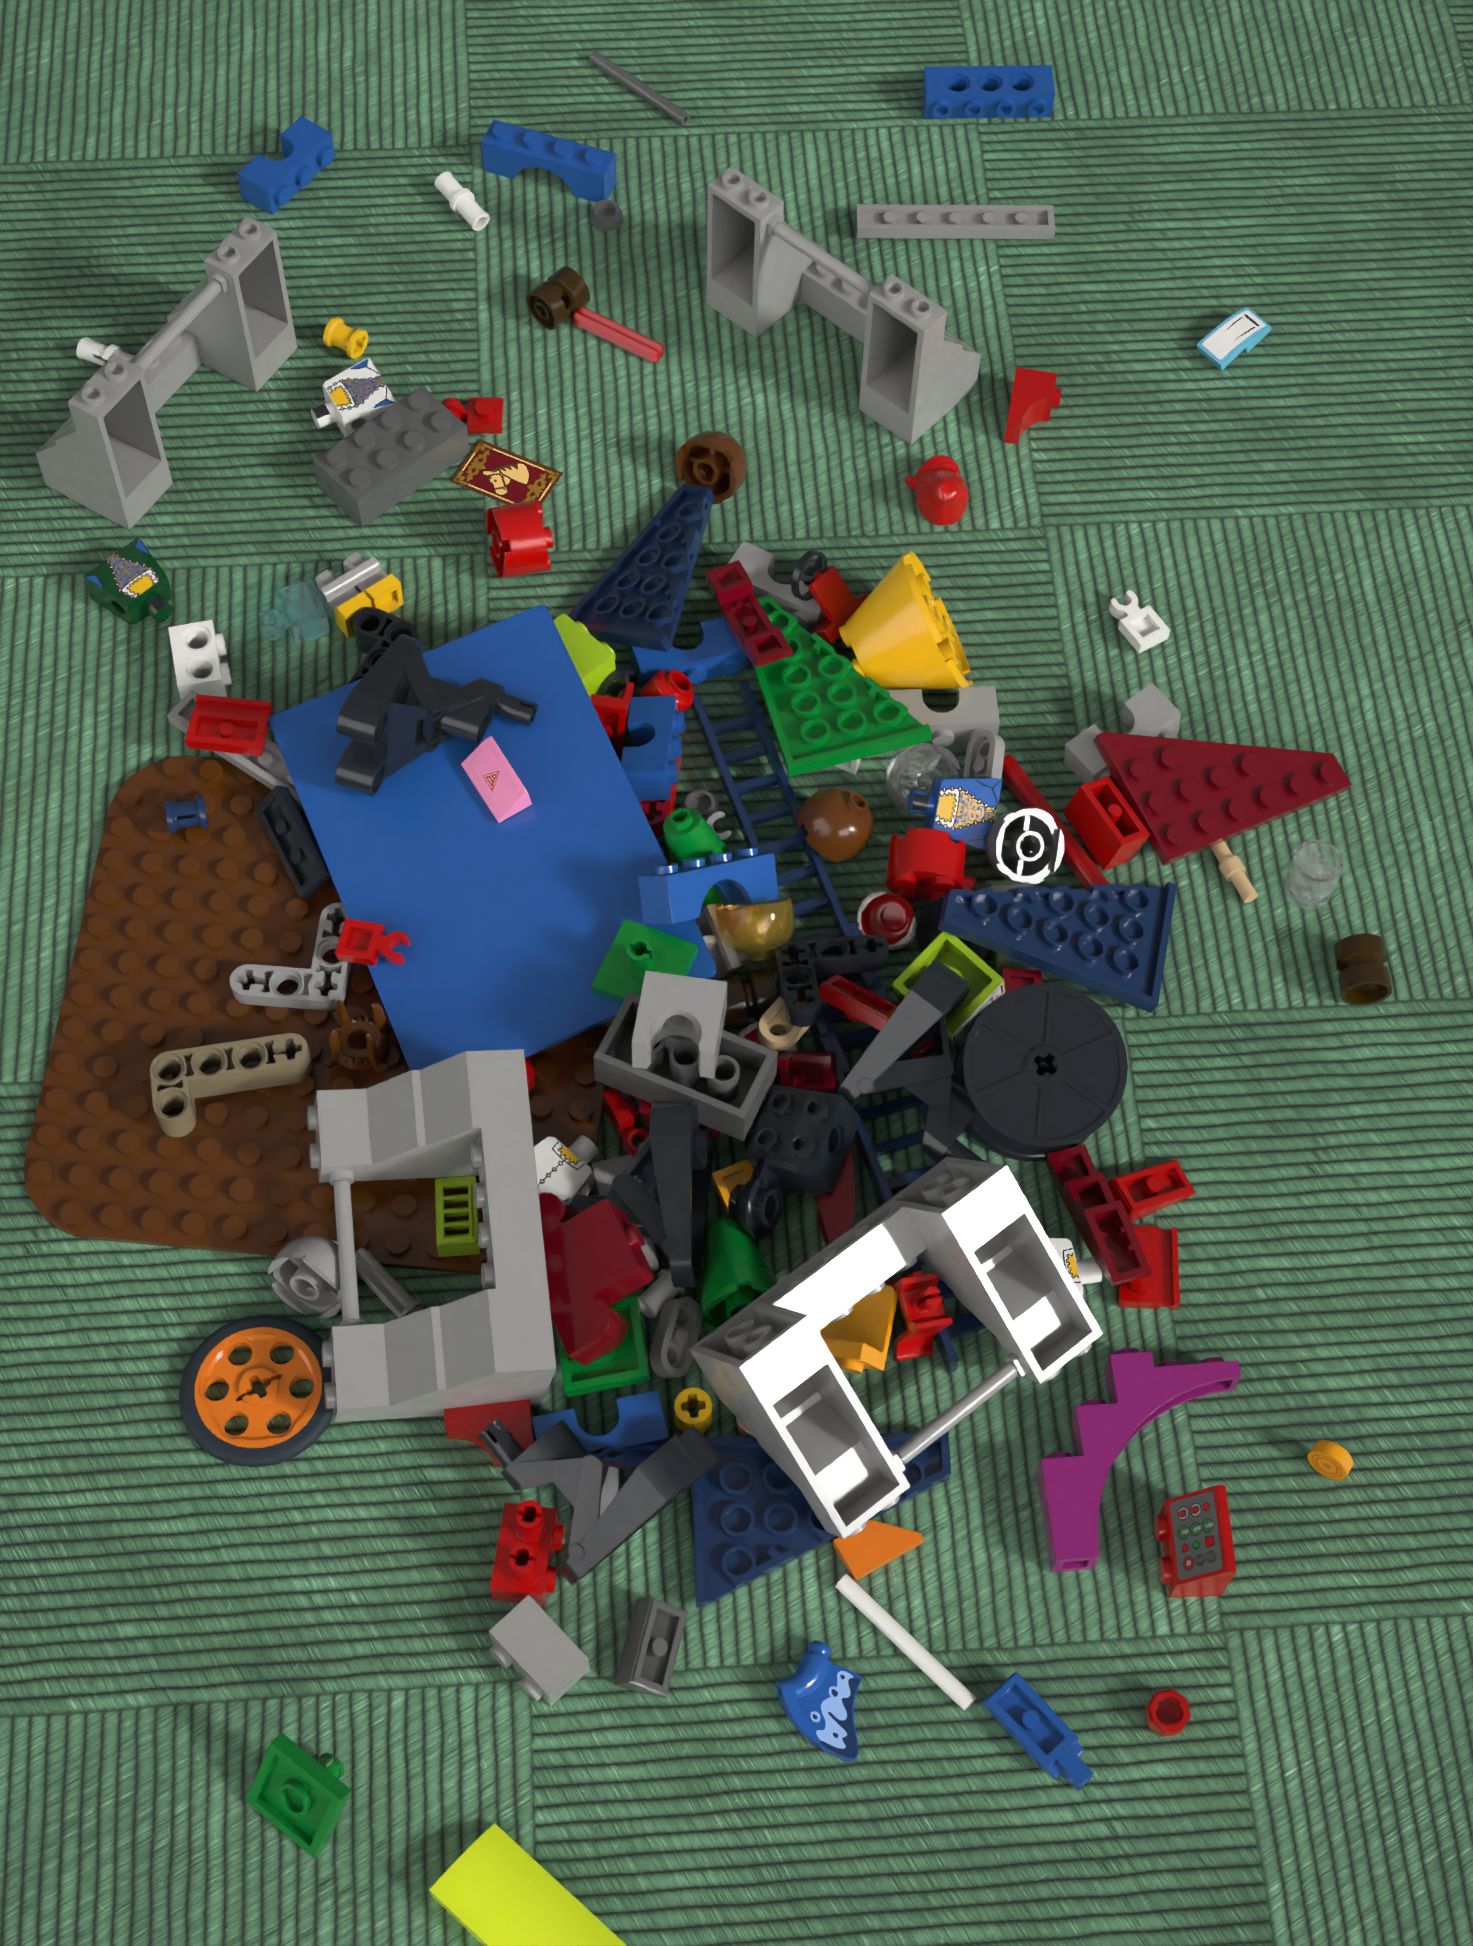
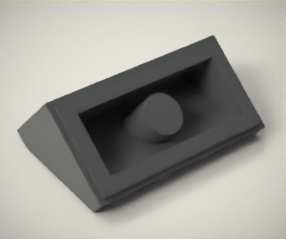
(651, 1647)

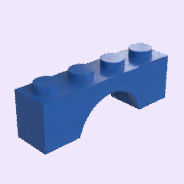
(584, 168)
(678, 893)

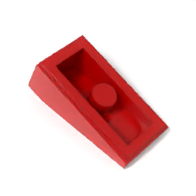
(1151, 1189)

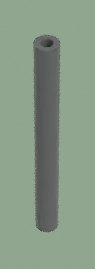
(639, 88)

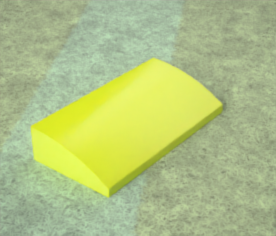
(513, 1900)

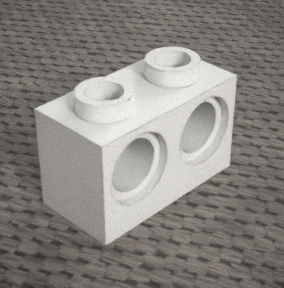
(196, 656)

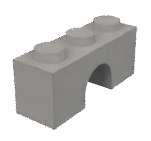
(760, 569)
(974, 711)
(1144, 714)

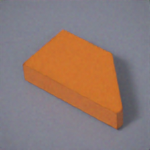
(875, 1547)

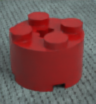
(518, 539)
(925, 864)

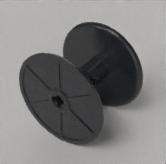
(1041, 1071)

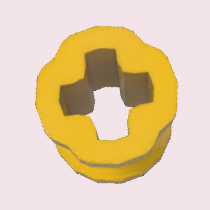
(345, 338)
(696, 1399)

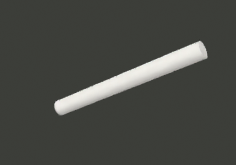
(905, 1642)

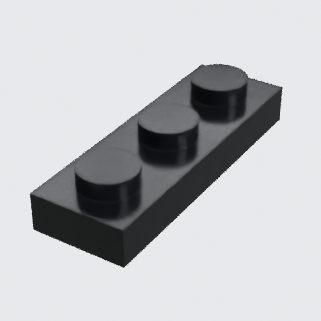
(293, 842)

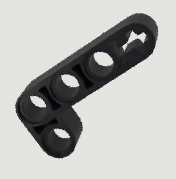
(375, 633)

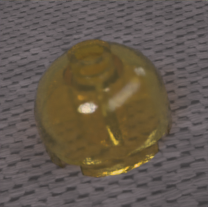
(757, 927)

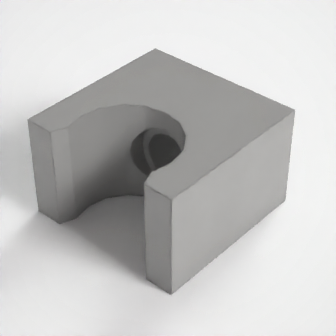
(680, 1007)

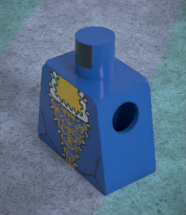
(959, 807)

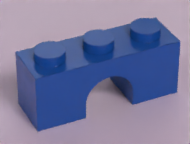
(273, 183)
(714, 657)
(656, 743)
(638, 1426)

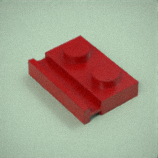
(229, 725)
(1162, 1286)

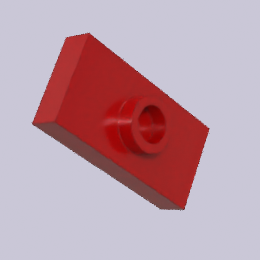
(856, 1001)

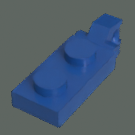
(1038, 1730)

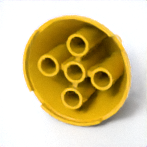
(906, 634)

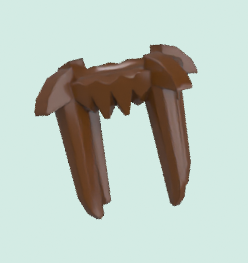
(376, 1040)

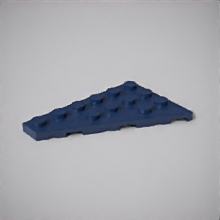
(647, 584)
(1096, 936)
(759, 1520)

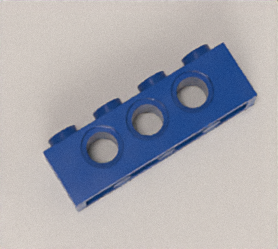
(988, 91)

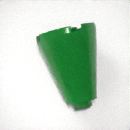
(691, 836)
(731, 1272)

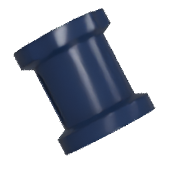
(186, 814)

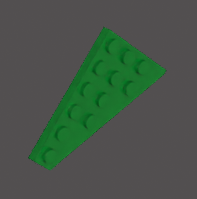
(826, 708)

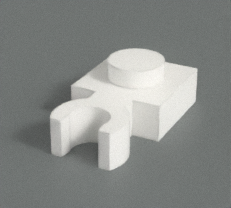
(1139, 626)

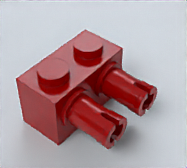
(1106, 823)
(526, 1553)

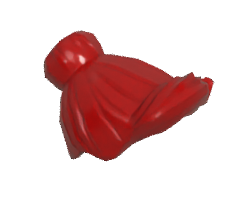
(940, 490)

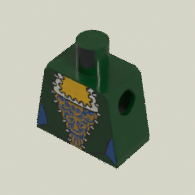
(131, 585)

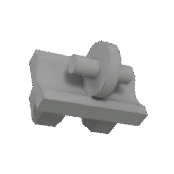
(726, 959)

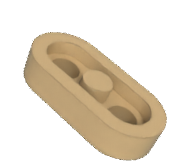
(775, 1022)

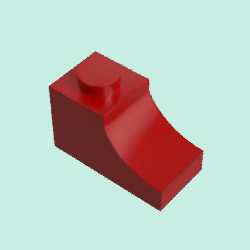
(1031, 401)
(469, 1421)

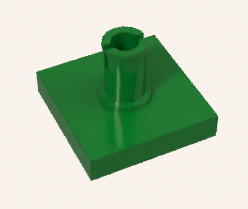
(640, 950)
(617, 1368)
(299, 1793)

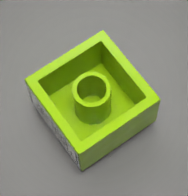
(982, 979)

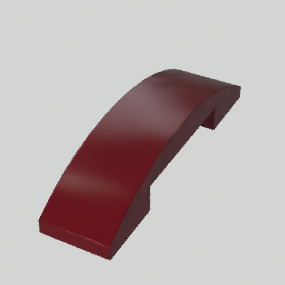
(746, 616)

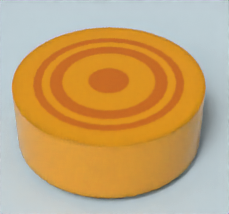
(1330, 1460)

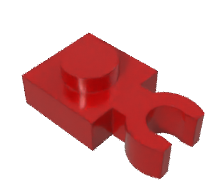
(366, 941)

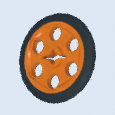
(211, 1363)

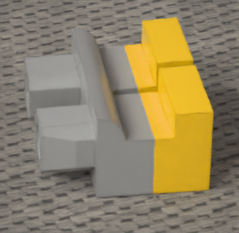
(358, 588)

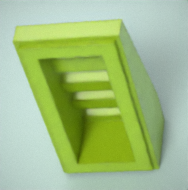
(461, 1243)

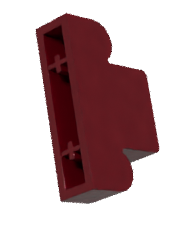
(589, 1267)

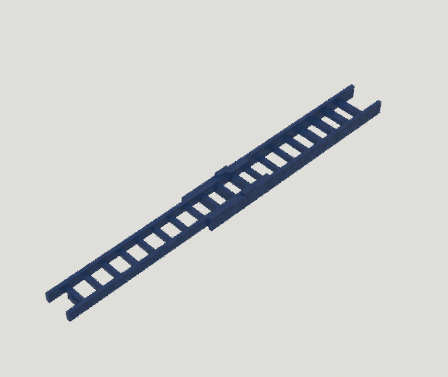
(823, 1030)

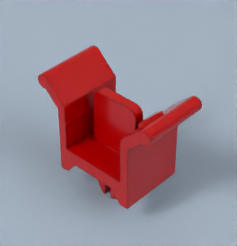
(920, 1313)

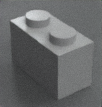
(538, 1652)

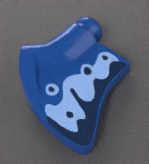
(822, 1702)

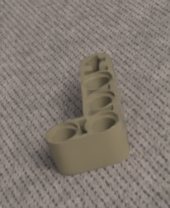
(230, 1078)

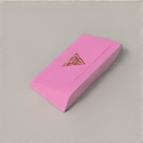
(496, 780)

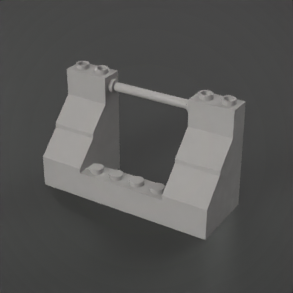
(766, 267)
(231, 322)
(480, 1349)
(790, 1392)

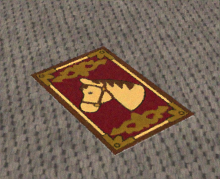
(505, 475)

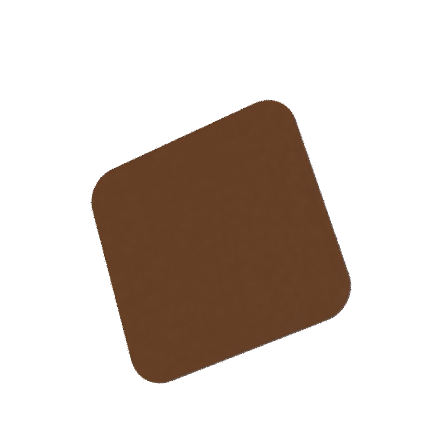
(154, 977)

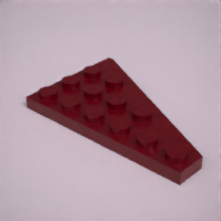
(1213, 791)

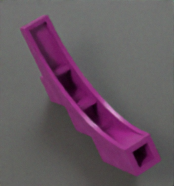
(1137, 1395)

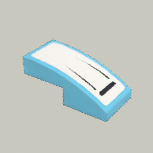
(1233, 336)

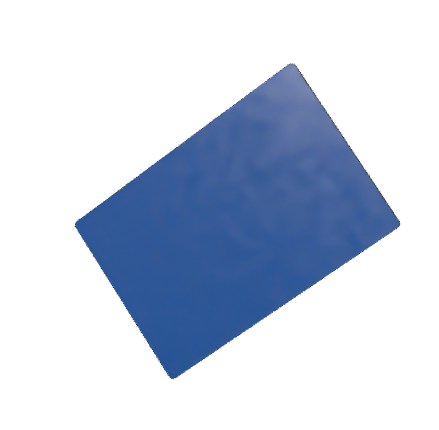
(496, 913)

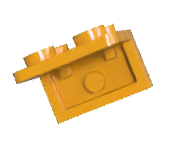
(863, 1335)

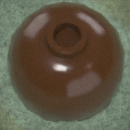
(712, 461)
(836, 823)

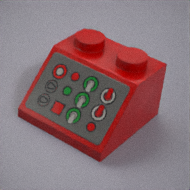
(1196, 1543)

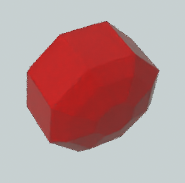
(1167, 1712)

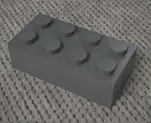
(391, 456)
(723, 1103)

